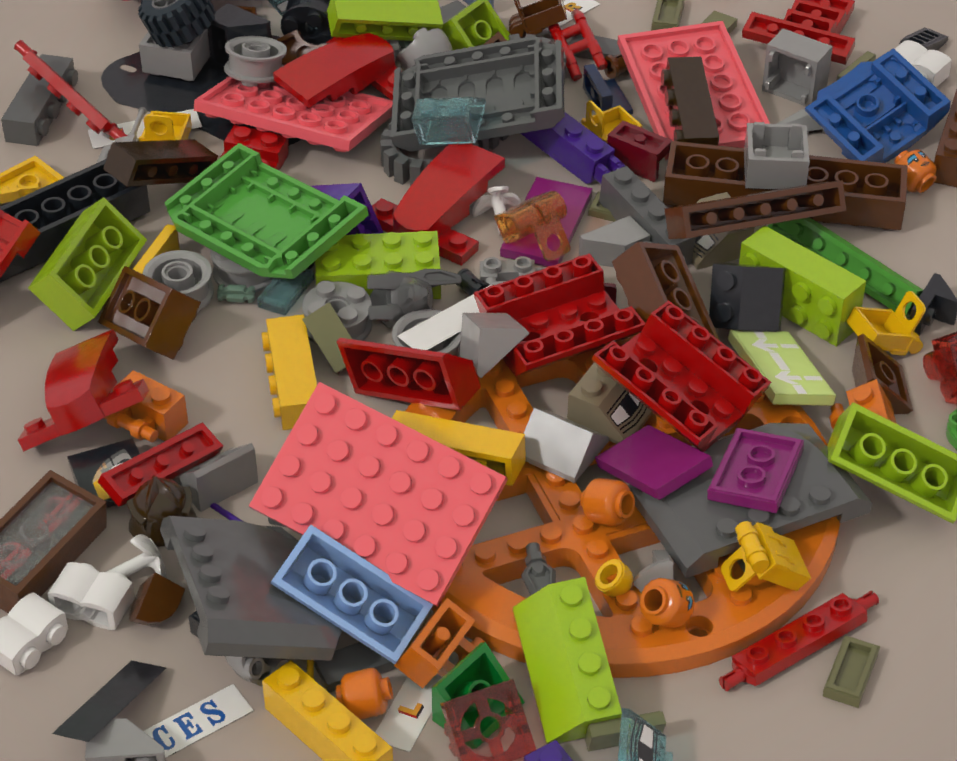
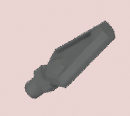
(538, 572)

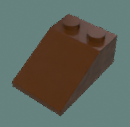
(149, 313)

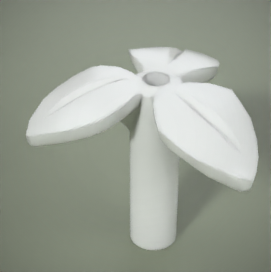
(498, 200)
(150, 558)

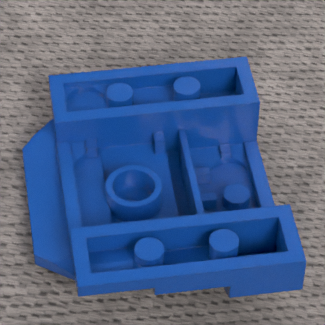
(879, 108)

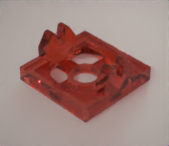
(515, 719)

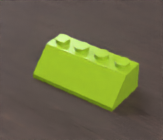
(896, 460)
(566, 660)

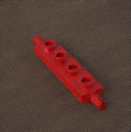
(60, 87)
(798, 639)

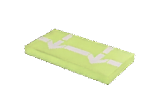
(785, 365)

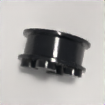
(309, 18)

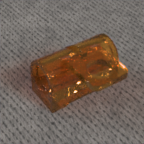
(537, 216)

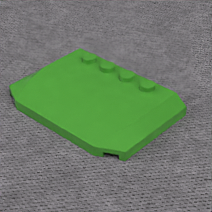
(261, 215)

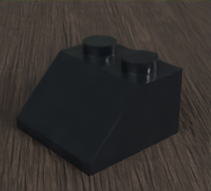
(747, 297)

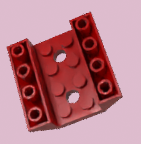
(561, 310)
(684, 376)

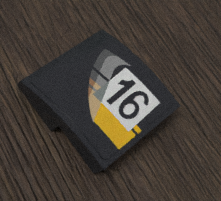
(89, 465)

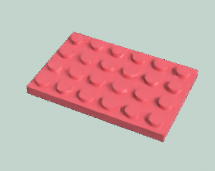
(727, 80)
(272, 108)
(379, 491)

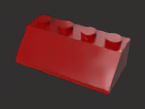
(409, 374)

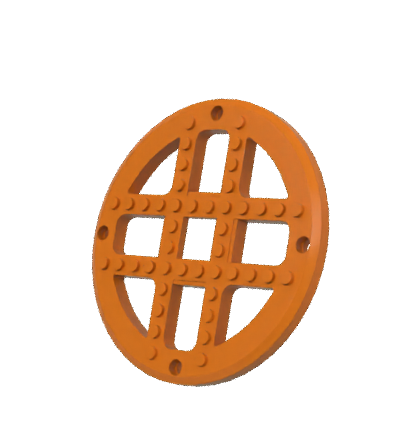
(634, 647)

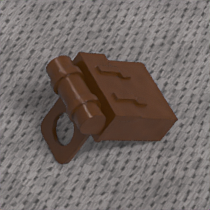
(536, 16)

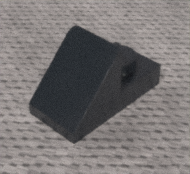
(939, 304)

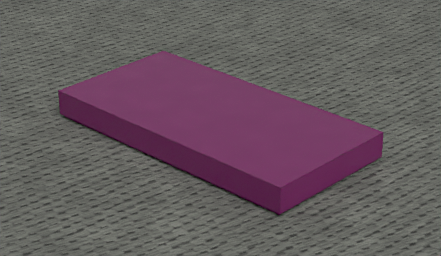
(576, 201)

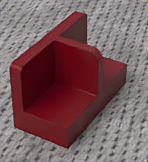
(639, 149)

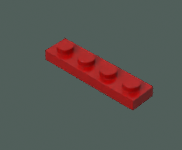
(163, 461)

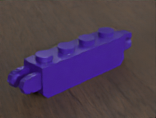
(576, 149)

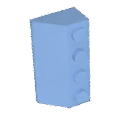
(351, 594)

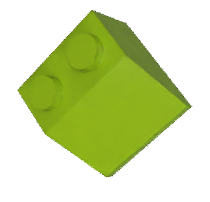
(474, 25)

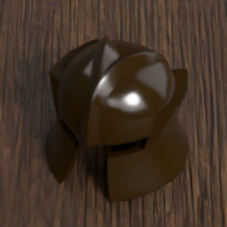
(155, 501)

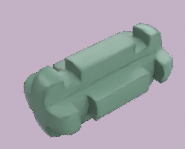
(236, 293)

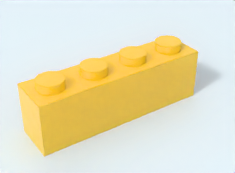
(291, 367)
(491, 447)
(320, 718)

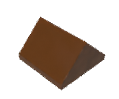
(874, 363)

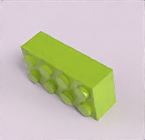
(375, 254)
(87, 264)
(815, 289)

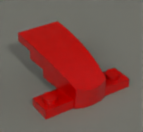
(811, 18)
(338, 68)
(443, 198)
(80, 389)

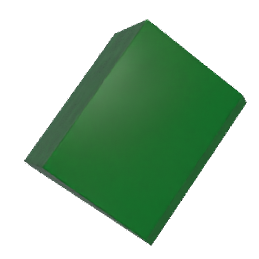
(471, 674)

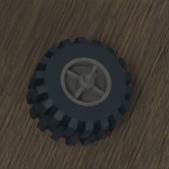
(176, 21)

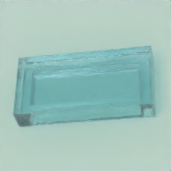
(284, 293)

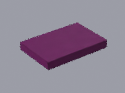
(654, 462)
(756, 470)

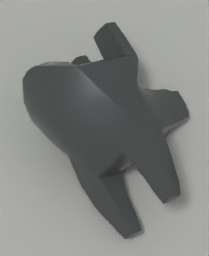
(402, 293)

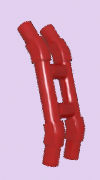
(588, 42)

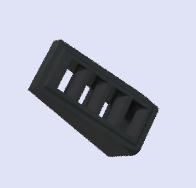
(928, 38)

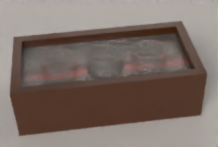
(44, 534)

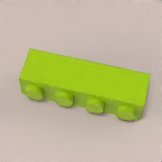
(383, 17)

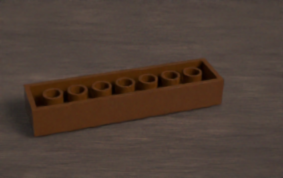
(871, 189)

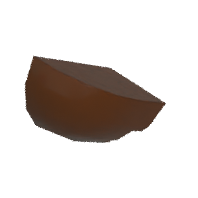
(155, 600)

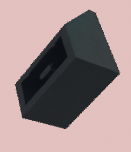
(232, 23)

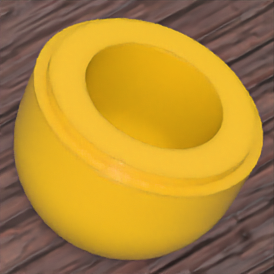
(622, 582)

